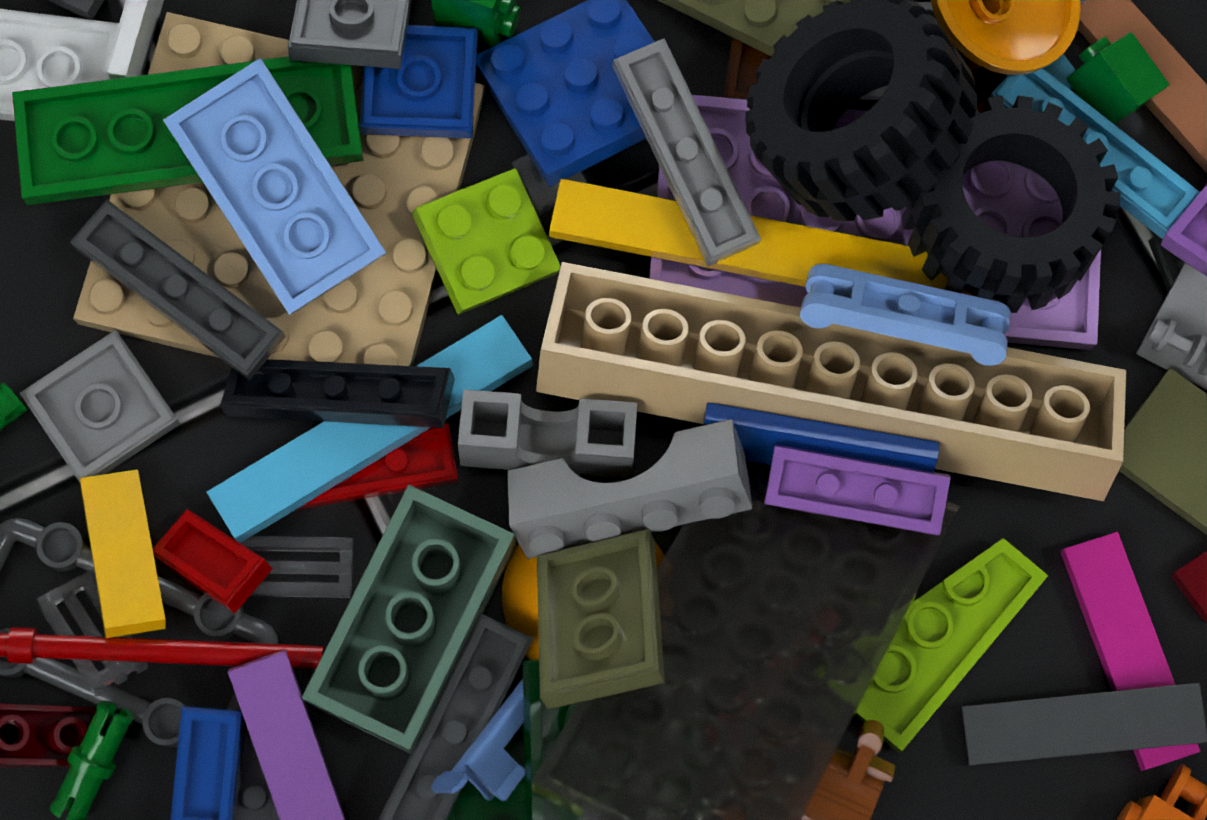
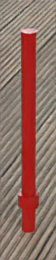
(26, 645)

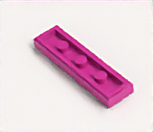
(1120, 627)

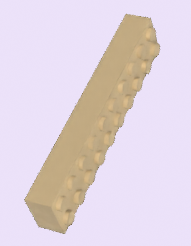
(684, 346)

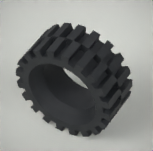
(1006, 265)

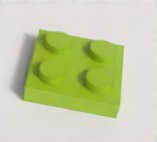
(486, 241)

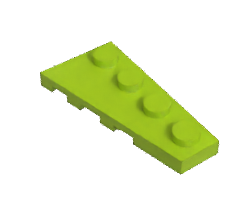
(945, 638)

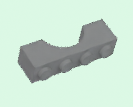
(693, 481)

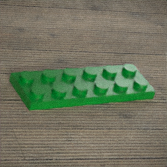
(114, 137)

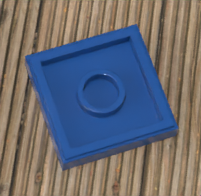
(430, 92)

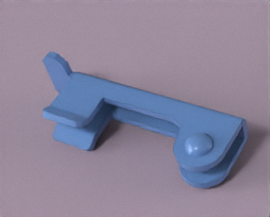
(486, 761)

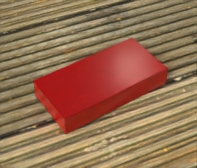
(211, 561)

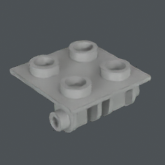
(1180, 329)

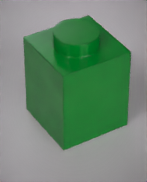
(1117, 77)

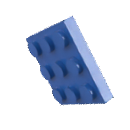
(562, 86)

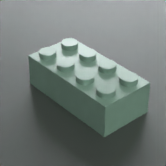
(409, 618)

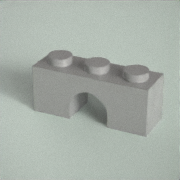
(509, 435)

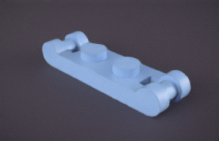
(906, 311)

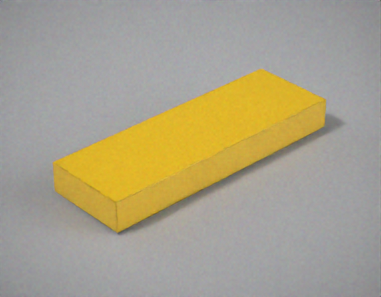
(122, 554)

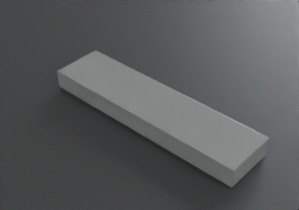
(686, 152)

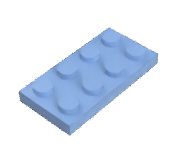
(274, 186)

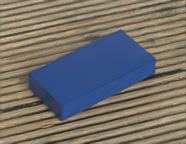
(207, 764)

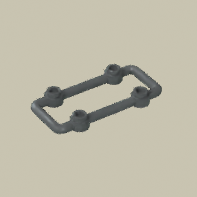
(65, 549)

